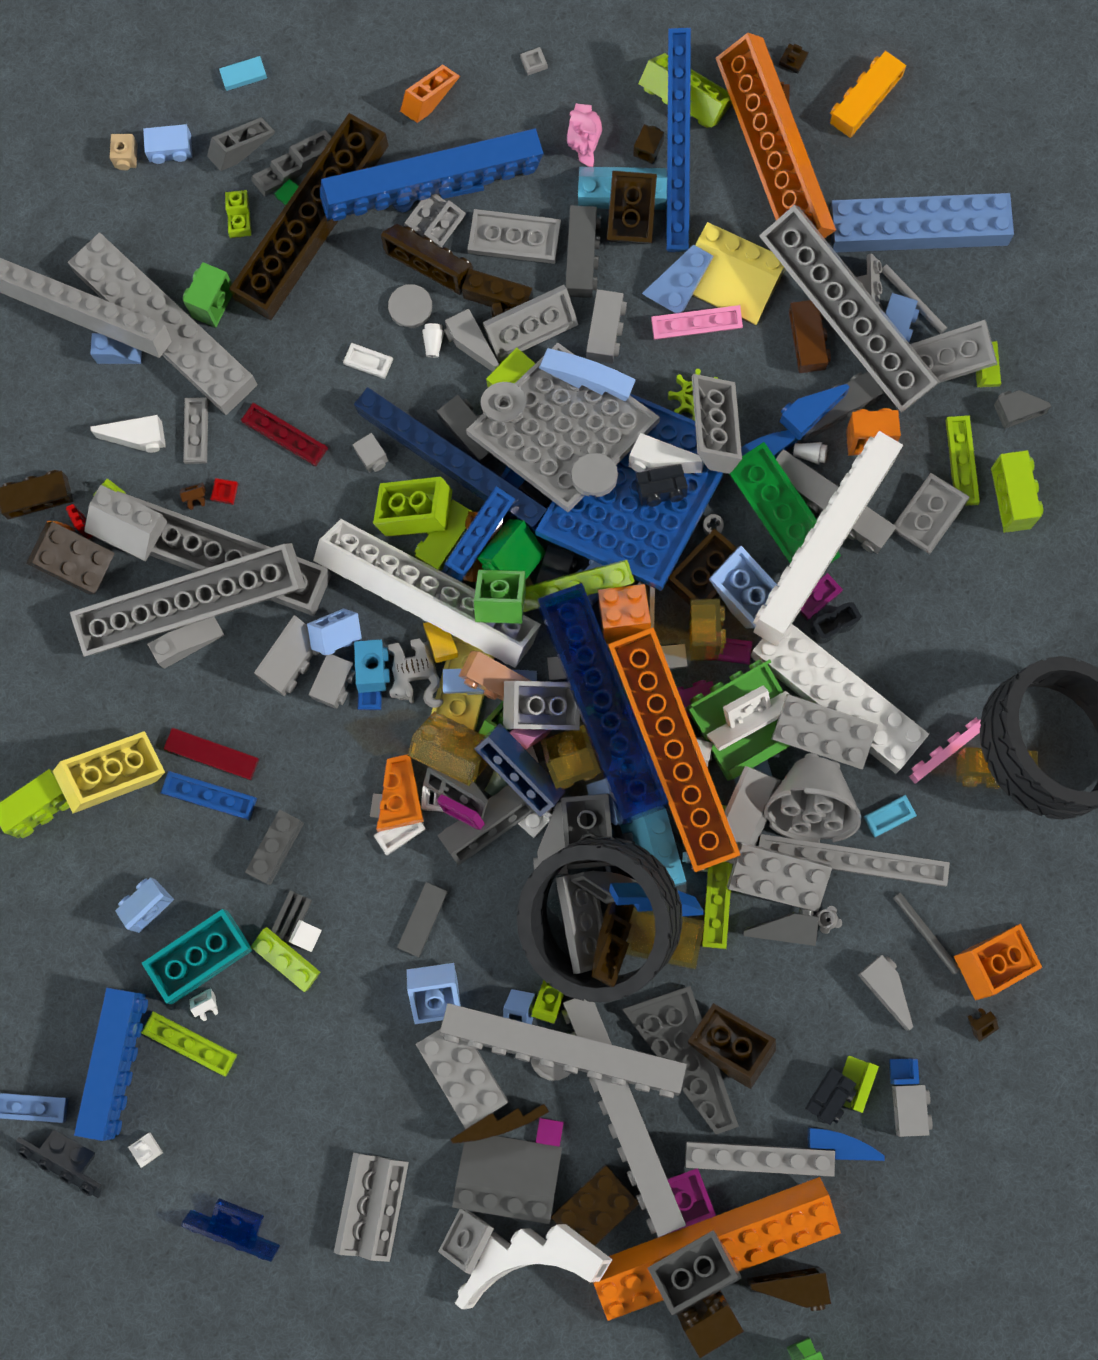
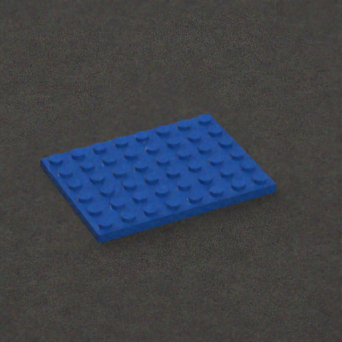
(621, 529)

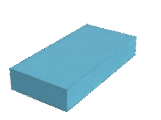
(243, 73)
(890, 816)

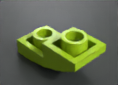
(238, 213)

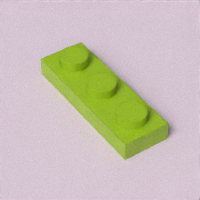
(285, 959)

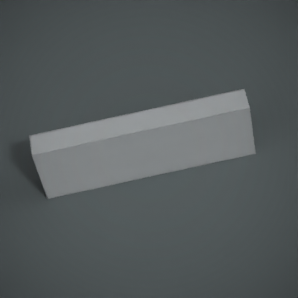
(195, 430)

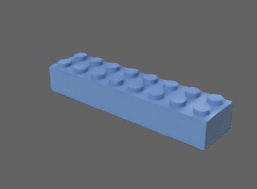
(921, 222)

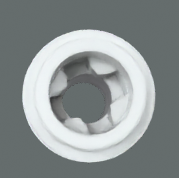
(433, 339)
(811, 452)

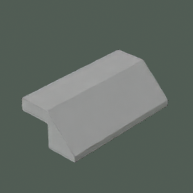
(747, 805)
(371, 1207)

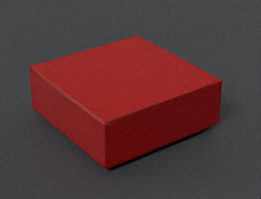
(224, 491)

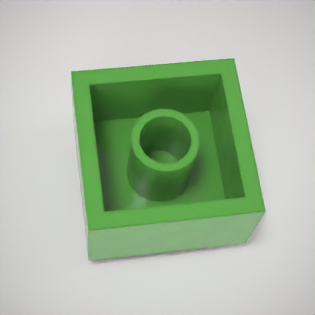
(208, 294)
(499, 596)

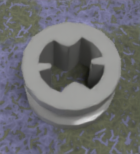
(718, 519)

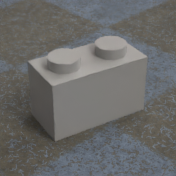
(332, 681)
(911, 1110)

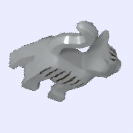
(414, 668)

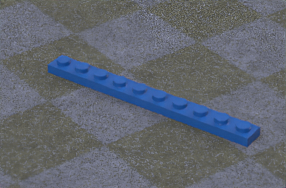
(678, 139)

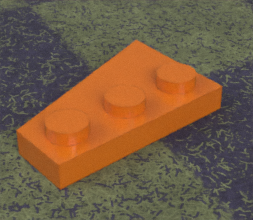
(400, 795)

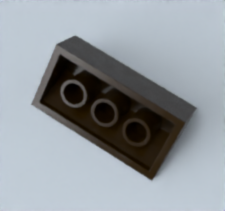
(426, 257)

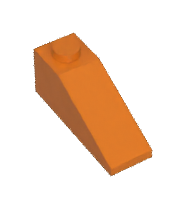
(427, 93)

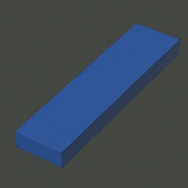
(480, 531)
(209, 795)

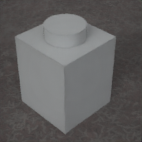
(370, 453)

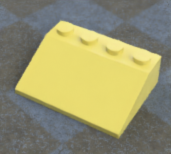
(738, 273)

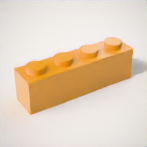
(867, 94)

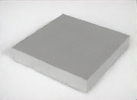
(466, 1240)

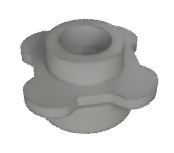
(834, 922)

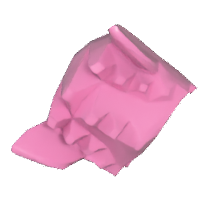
(584, 132)

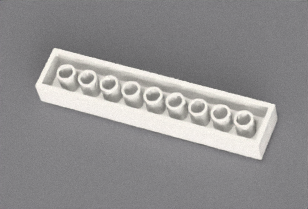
(826, 538)
(420, 591)

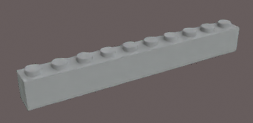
(83, 309)
(563, 1050)
(629, 1128)

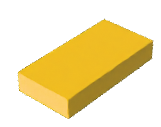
(440, 643)

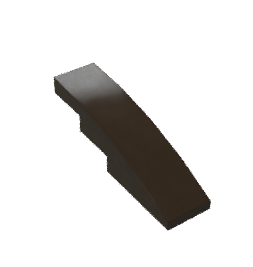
(612, 943)
(490, 1127)

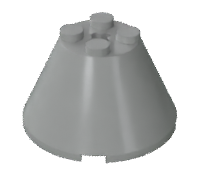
(813, 803)

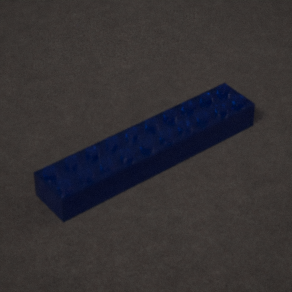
(602, 703)

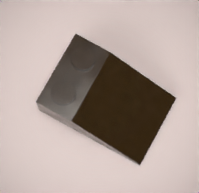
(631, 207)
(733, 1045)
(799, 1287)

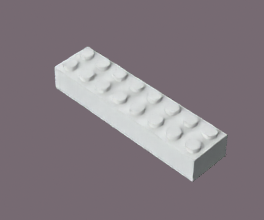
(827, 682)

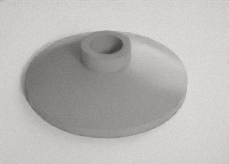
(503, 394)

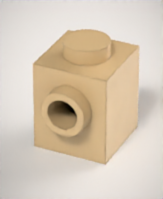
(123, 151)

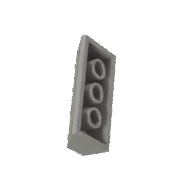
(716, 423)

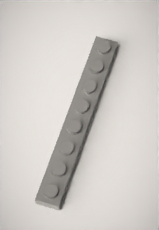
(863, 861)

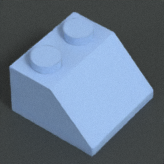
(143, 905)
(431, 990)

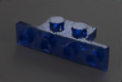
(233, 1227)

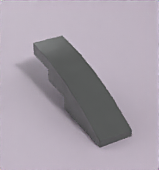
(291, 165)

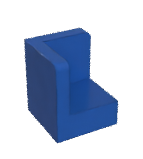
(903, 1071)

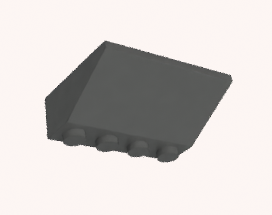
(508, 1178)

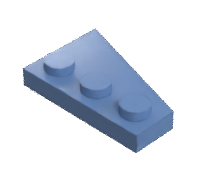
(680, 280)

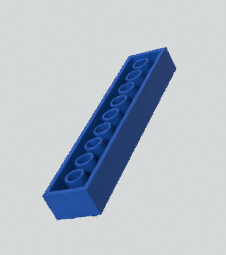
(430, 174)

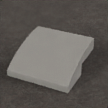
(435, 219)

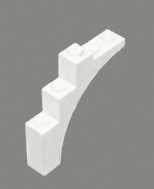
(562, 1249)

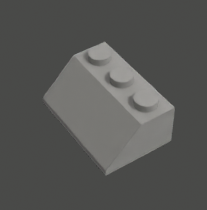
(124, 523)
(287, 658)

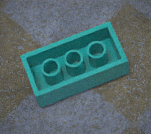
(197, 956)

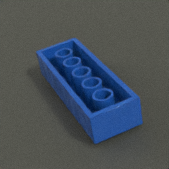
(111, 1064)

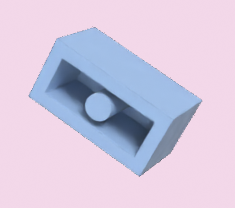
(168, 143)
(334, 631)

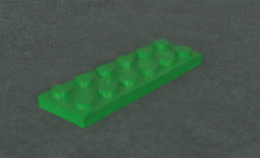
(774, 500)

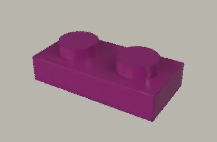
(821, 595)

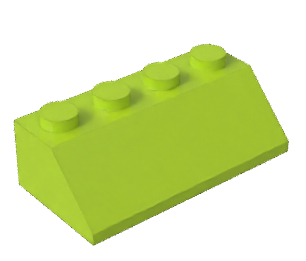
(708, 99)

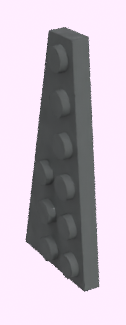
(666, 1027)

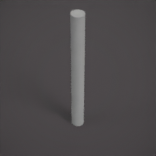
(907, 292)

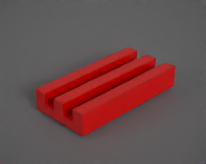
(78, 519)

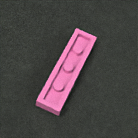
(697, 322)
(940, 754)

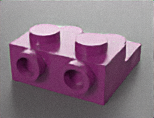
(691, 1197)

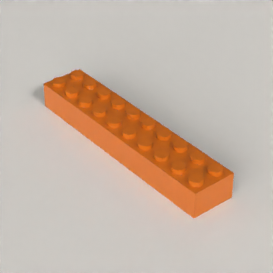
(772, 132)
(674, 750)
(748, 1233)

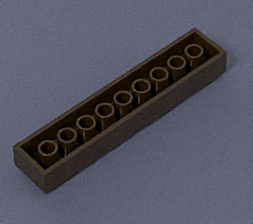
(303, 222)

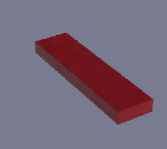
(284, 434)
(211, 754)

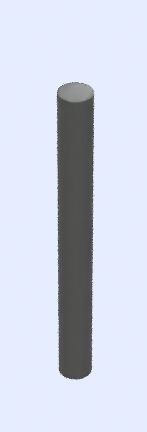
(926, 933)

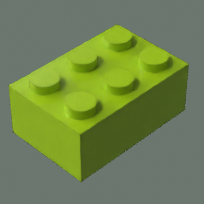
(1016, 491)
(413, 506)
(32, 805)

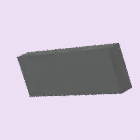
(422, 919)

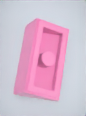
(529, 737)

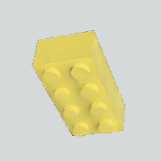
(108, 772)

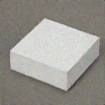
(305, 935)

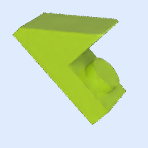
(547, 1003)

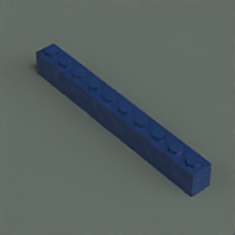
(445, 456)

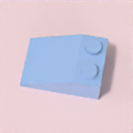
(742, 586)

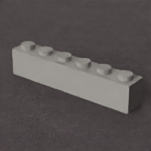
(816, 491)
(759, 1158)

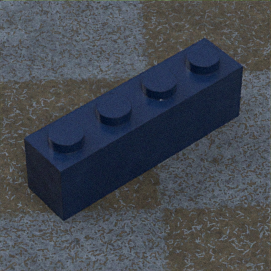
(519, 769)

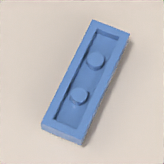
(33, 1107)

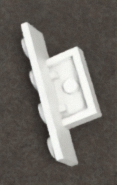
(747, 716)

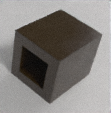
(648, 143)

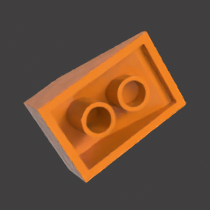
(998, 962)

